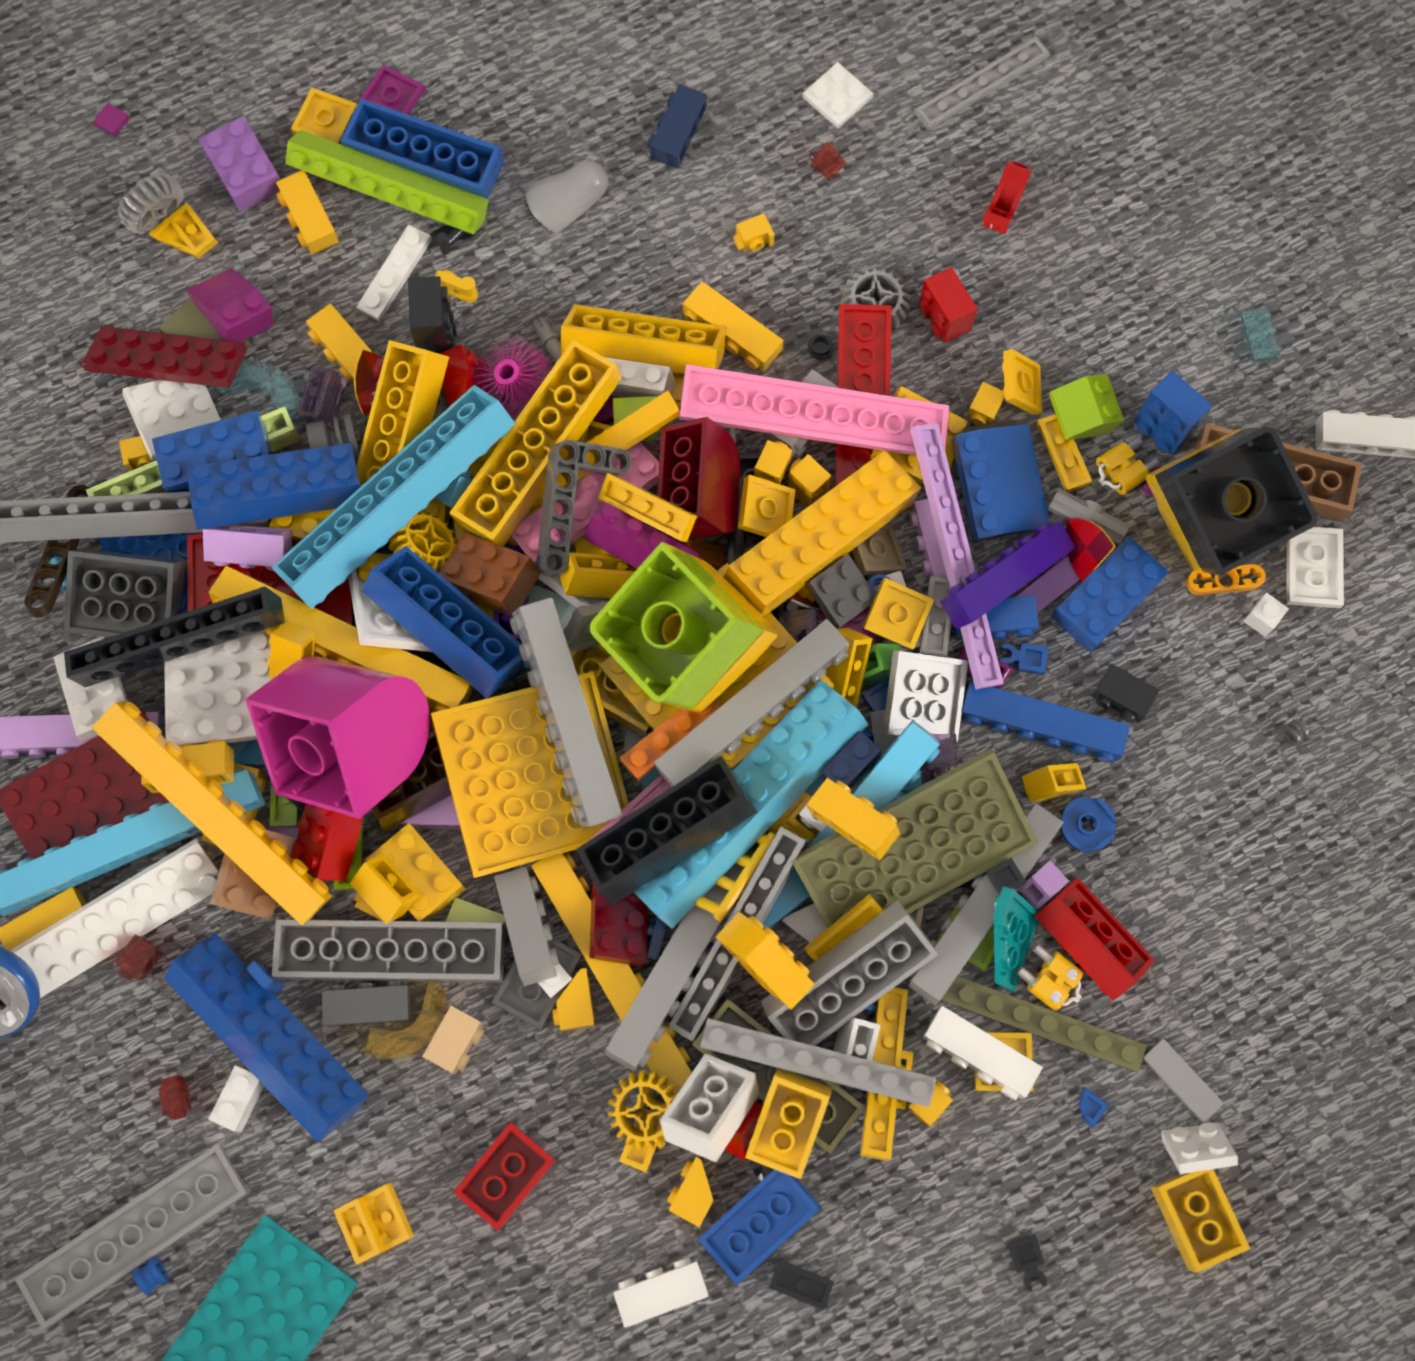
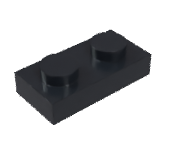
(801, 1284)

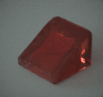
(827, 161)

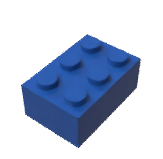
(1172, 413)

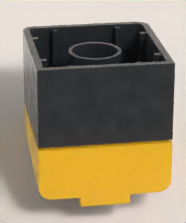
(1232, 500)

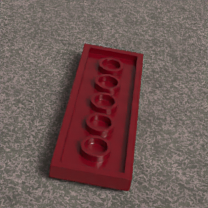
(165, 356)

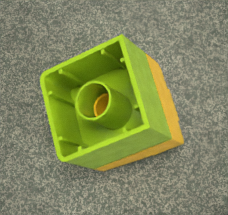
(681, 629)

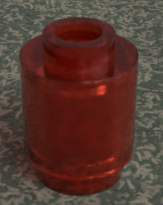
(174, 1097)

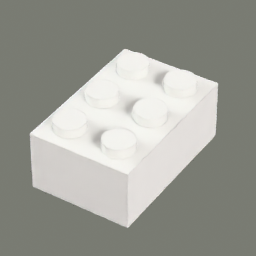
(710, 1107)

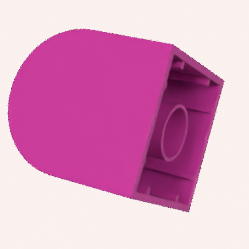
(339, 733)

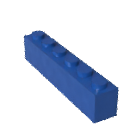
(1045, 722)

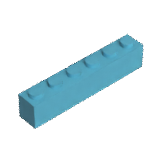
(893, 770)

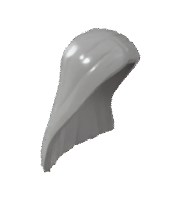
(566, 195)

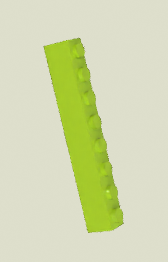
(386, 181)

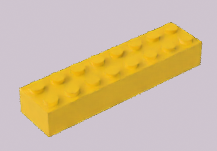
(518, 465)
(822, 533)

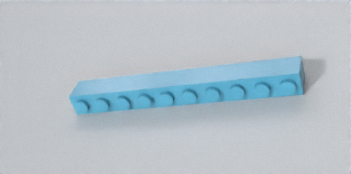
(110, 848)

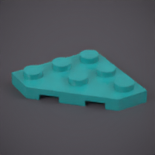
(1013, 936)

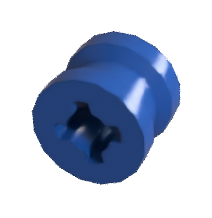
(150, 1275)

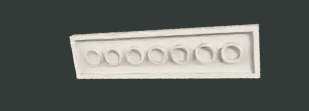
(118, 915)

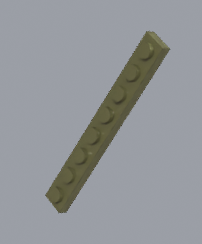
(1045, 1023)

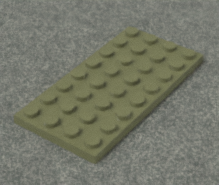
(946, 837)

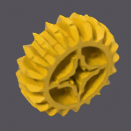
(426, 538)
(645, 1097)

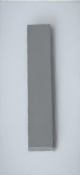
(982, 83)

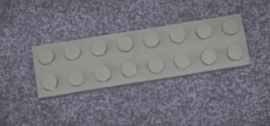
(131, 1236)

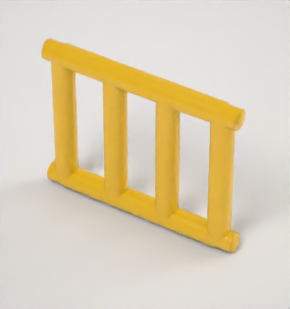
(736, 887)

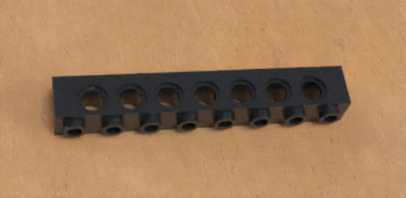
(174, 637)

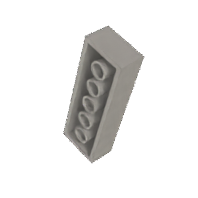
(854, 976)

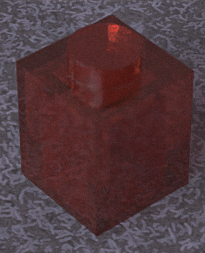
(137, 958)

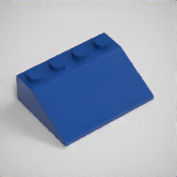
(999, 481)

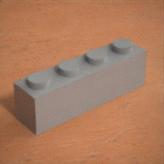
(525, 926)

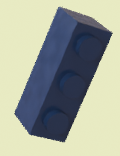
(677, 125)

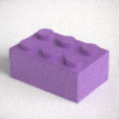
(240, 163)

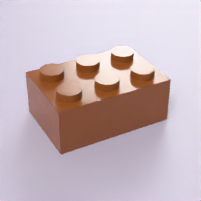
(490, 574)

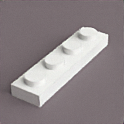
(394, 273)

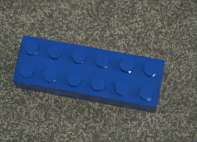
(424, 148)
(272, 485)
(444, 621)

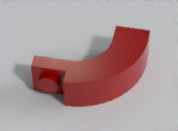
(1007, 196)

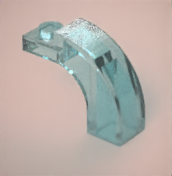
(270, 379)

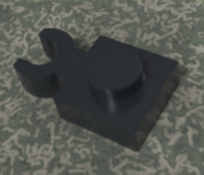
(1026, 1257)

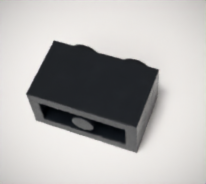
(1125, 694)

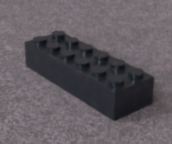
(666, 830)

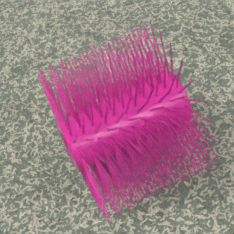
(513, 378)

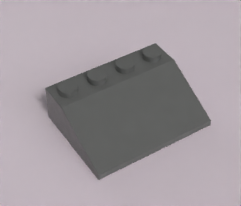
(120, 591)

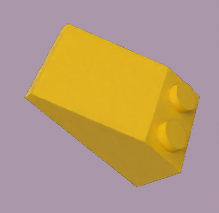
(789, 1123)

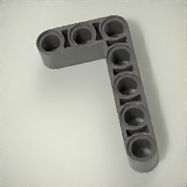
(566, 495)

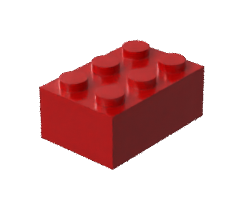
(326, 842)
(505, 1176)

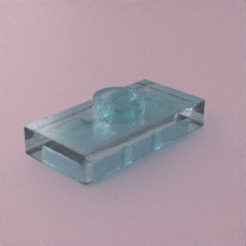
(1259, 335)

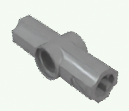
(1069, 506)

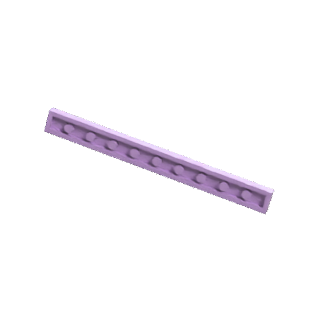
(954, 547)

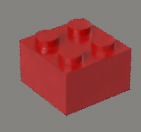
(947, 305)

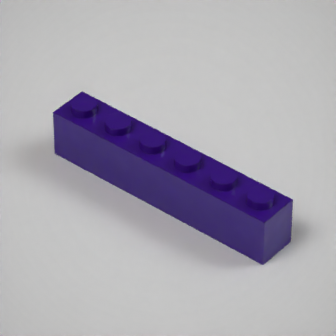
(1006, 575)

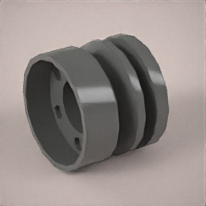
(320, 434)

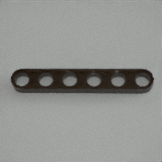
(55, 571)

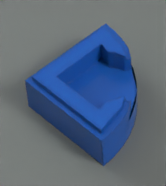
(1091, 1107)

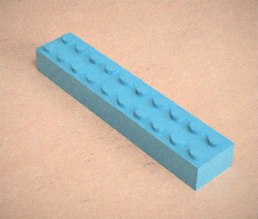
(393, 496)
(773, 779)

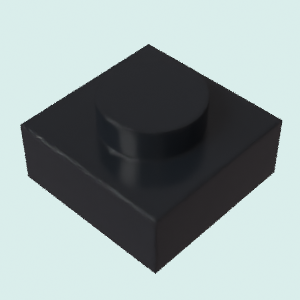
(1006, 876)

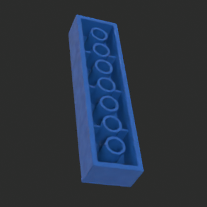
(266, 1037)

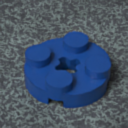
(1103, 824)

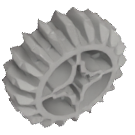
(150, 202)
(896, 295)

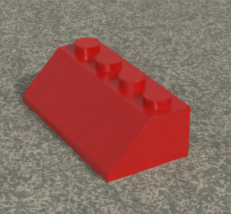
(1095, 939)

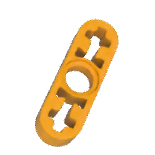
(1246, 584)

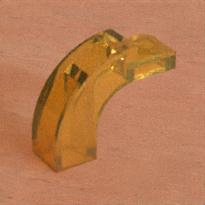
(415, 1038)

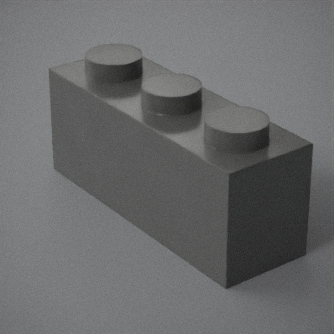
(366, 1004)

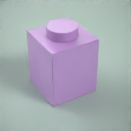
(1043, 885)

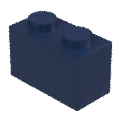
(853, 761)

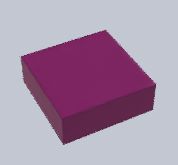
(111, 119)

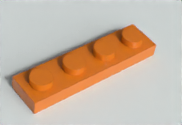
(641, 757)

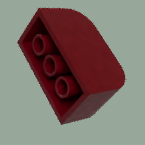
(700, 475)

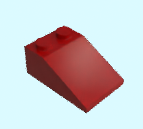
(459, 372)

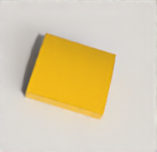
(361, 1228)

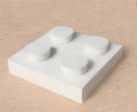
(837, 95)
(1199, 1148)

